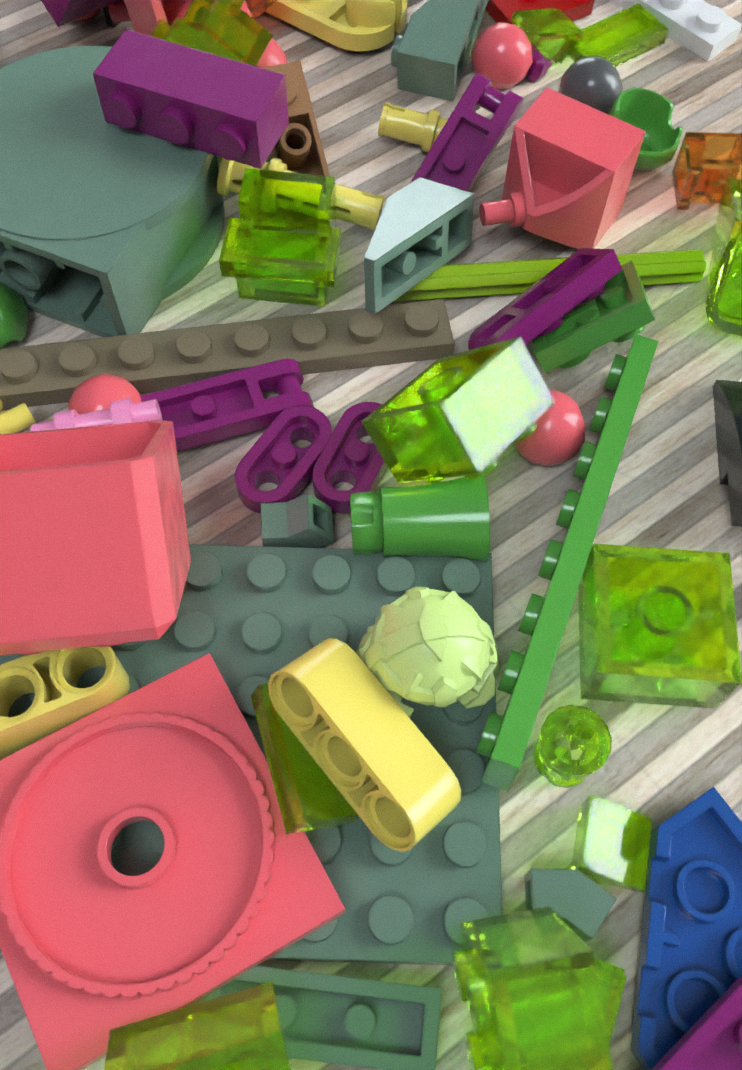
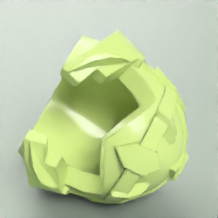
(432, 650)

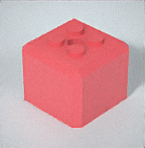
(90, 536)

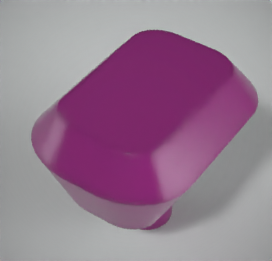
(539, 65)

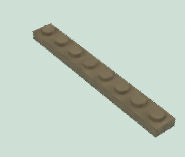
(186, 355)

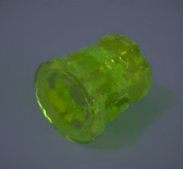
(584, 733)

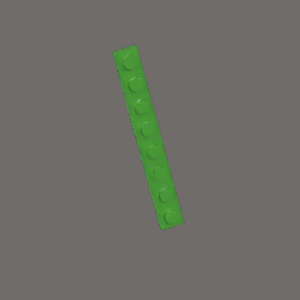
(546, 617)

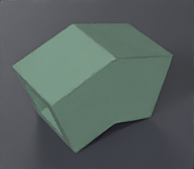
(297, 523)
(571, 896)

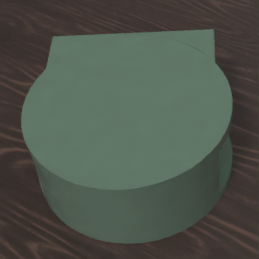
(93, 211)

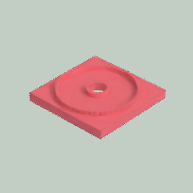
(222, 899)

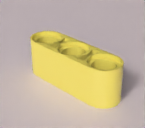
(56, 700)
(365, 743)

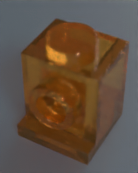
(704, 167)

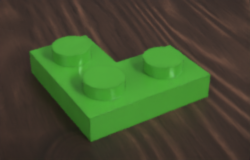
(612, 316)

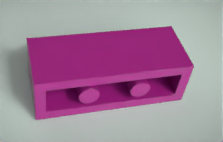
(193, 98)

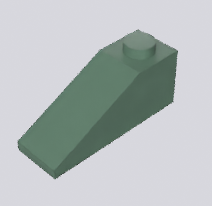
(437, 46)
(414, 237)

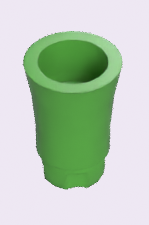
(423, 520)

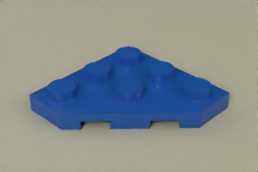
(688, 924)

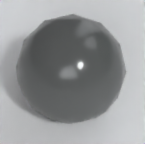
(592, 82)

